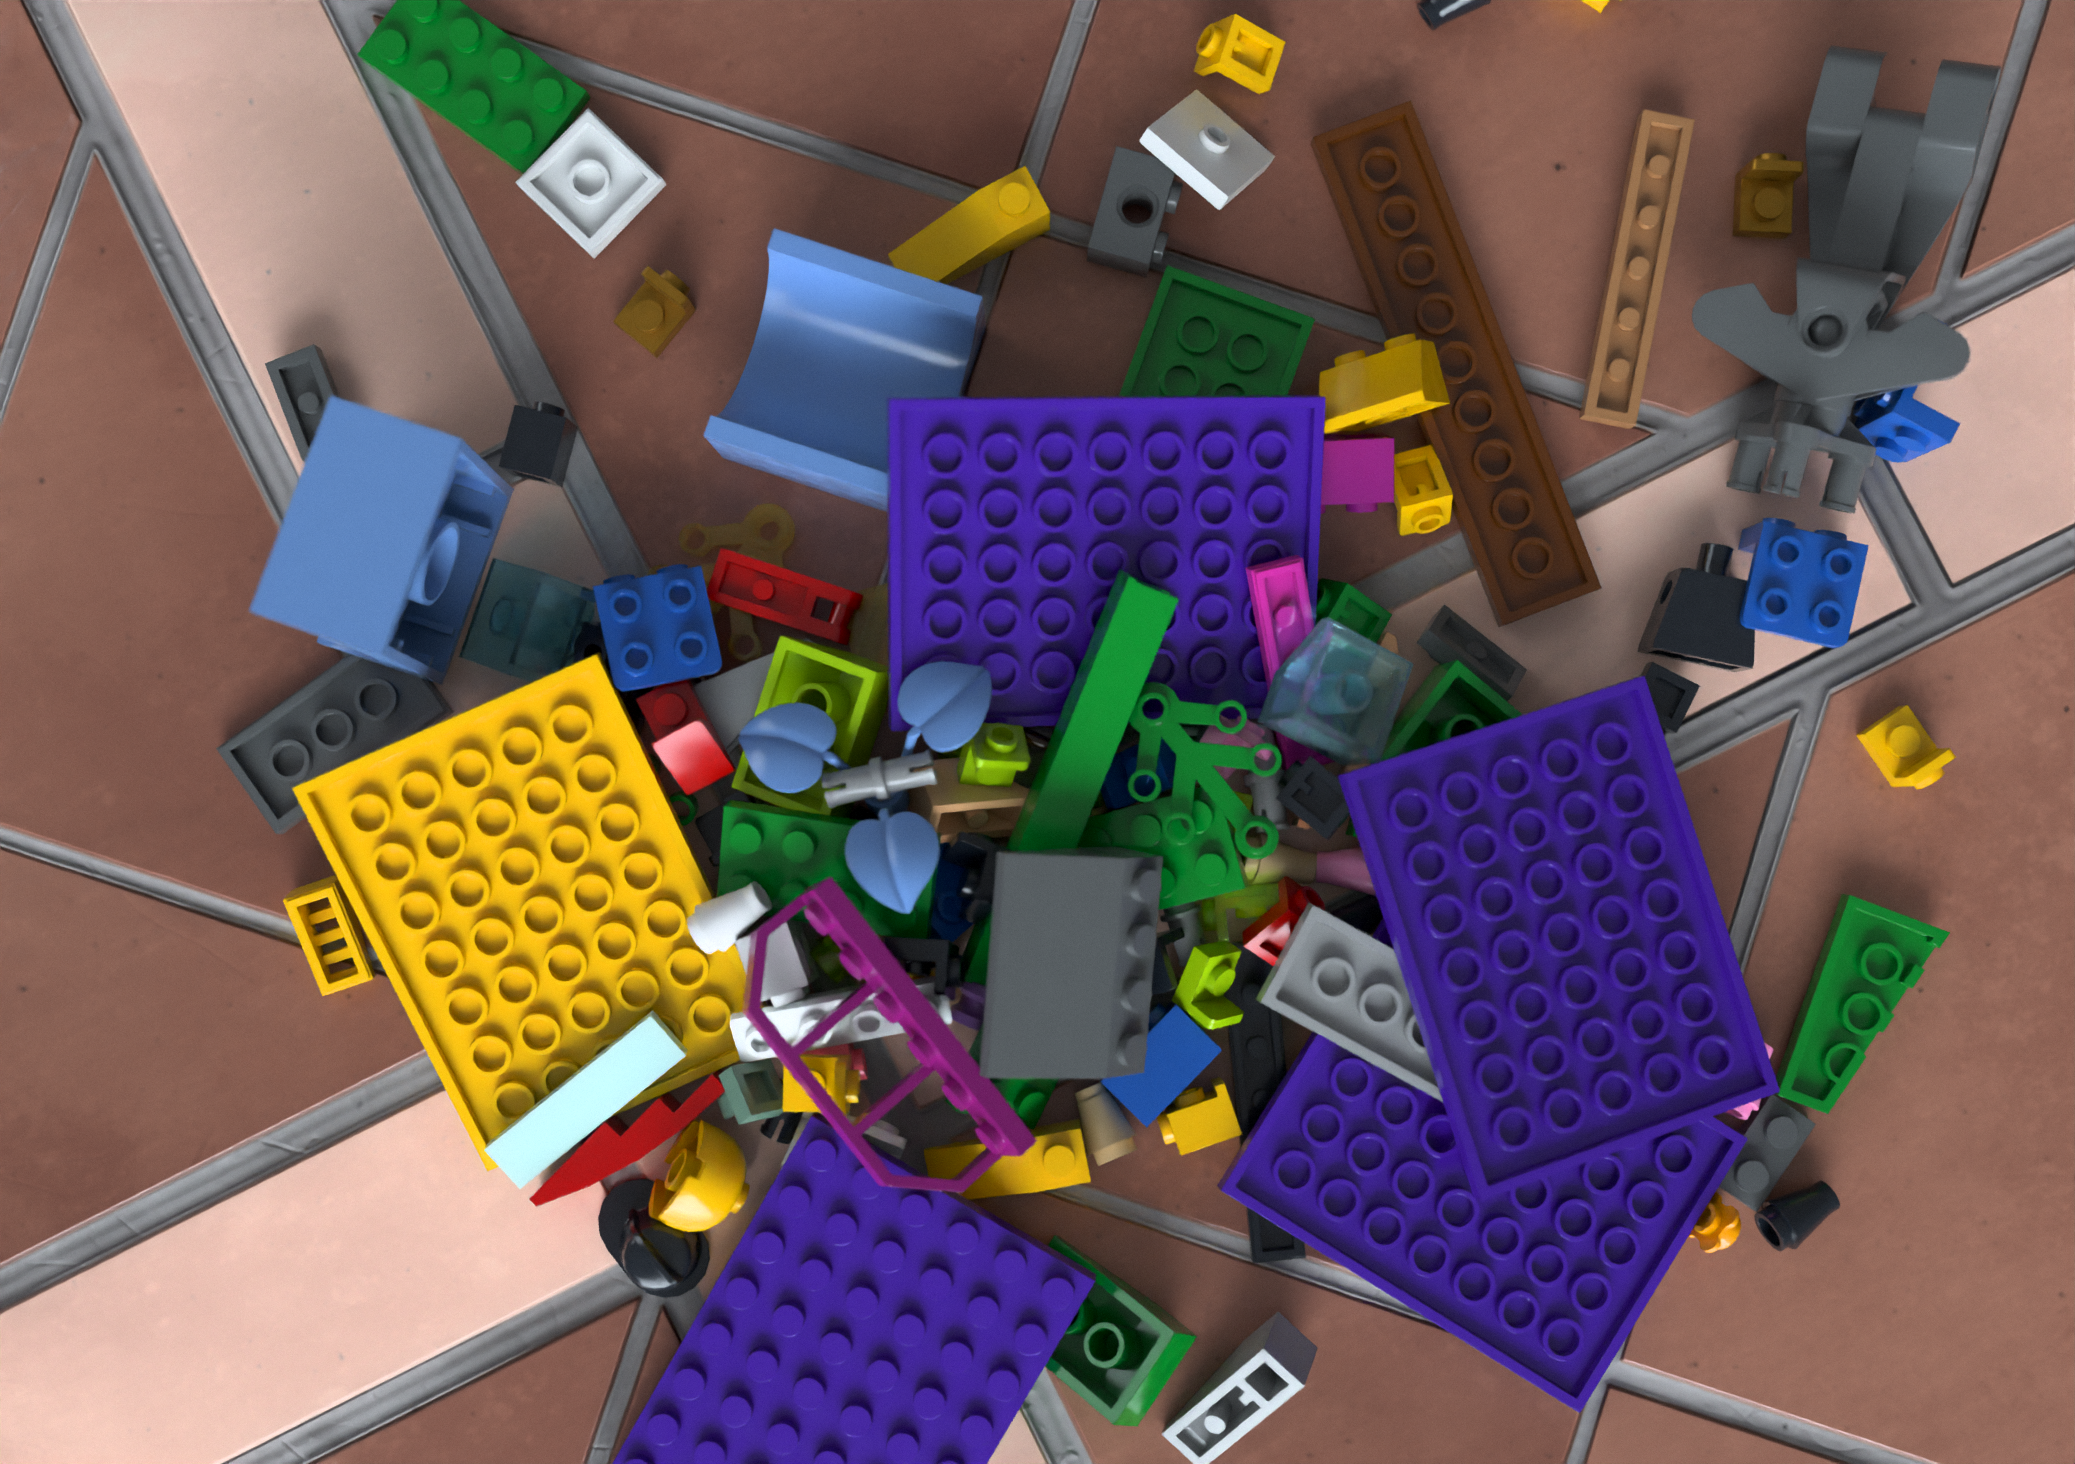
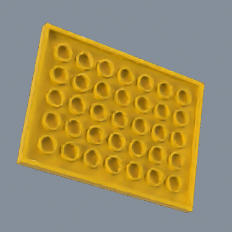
(528, 894)

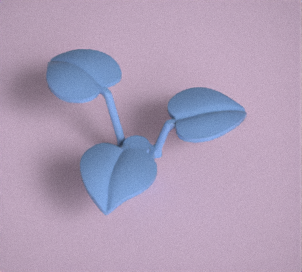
(901, 849)

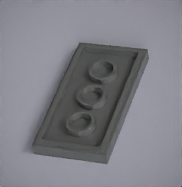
(325, 725)

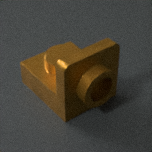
(1765, 196)
(656, 311)

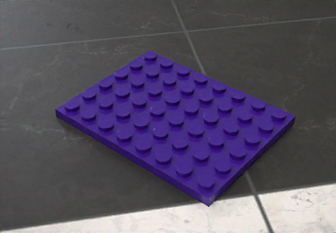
(1030, 506)
(1558, 936)
(1527, 1276)
(861, 1326)

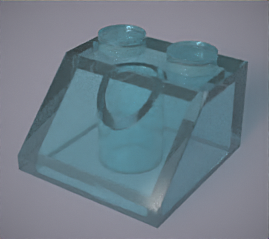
(526, 621)
(1337, 694)

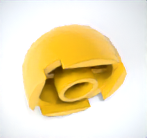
(702, 1179)

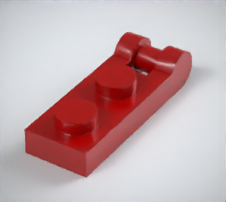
(781, 595)

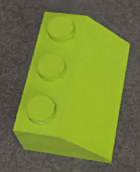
(841, 685)

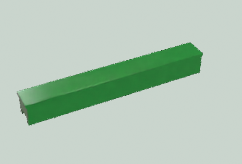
(1086, 732)

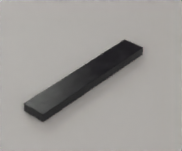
(1257, 1072)

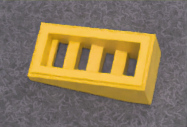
(312, 941)

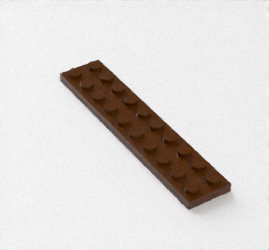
(1487, 435)

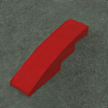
(618, 1145)

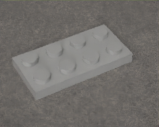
(1350, 994)

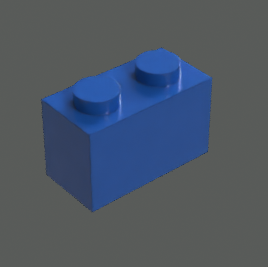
(1172, 1061)

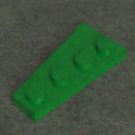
(1854, 988)

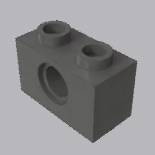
(1133, 181)

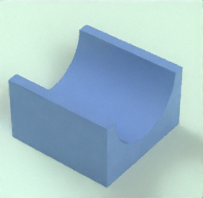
(827, 357)
(384, 540)

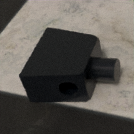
(1700, 615)

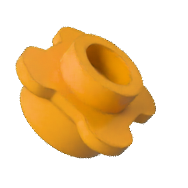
(1717, 1225)

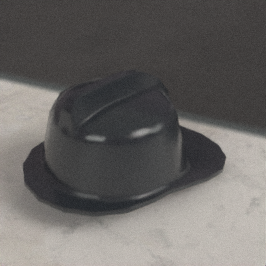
(650, 1252)

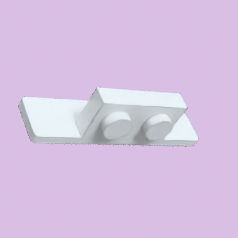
(798, 1016)

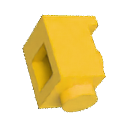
(1199, 1118)

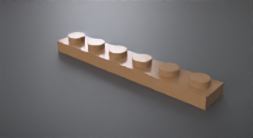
(1636, 269)

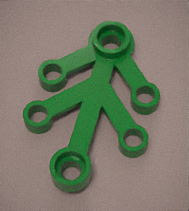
(1197, 762)

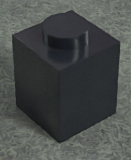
(539, 443)

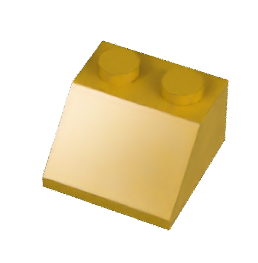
(1383, 386)

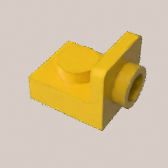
(1239, 52)
(1421, 492)
(1904, 750)
(833, 1074)

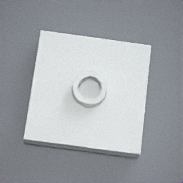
(1206, 149)
(591, 183)

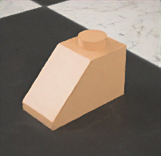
(966, 807)

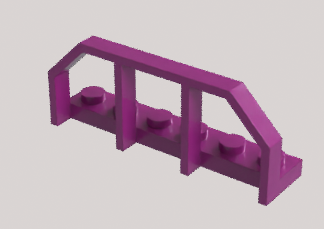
(898, 1001)

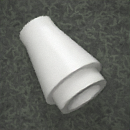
(727, 917)

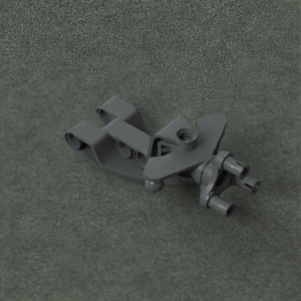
(1876, 206)

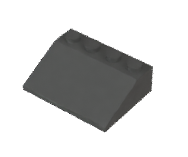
(1070, 963)

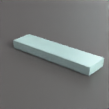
(586, 1099)

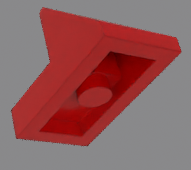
(685, 736)

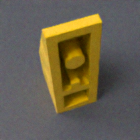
(976, 230)
(1051, 1163)

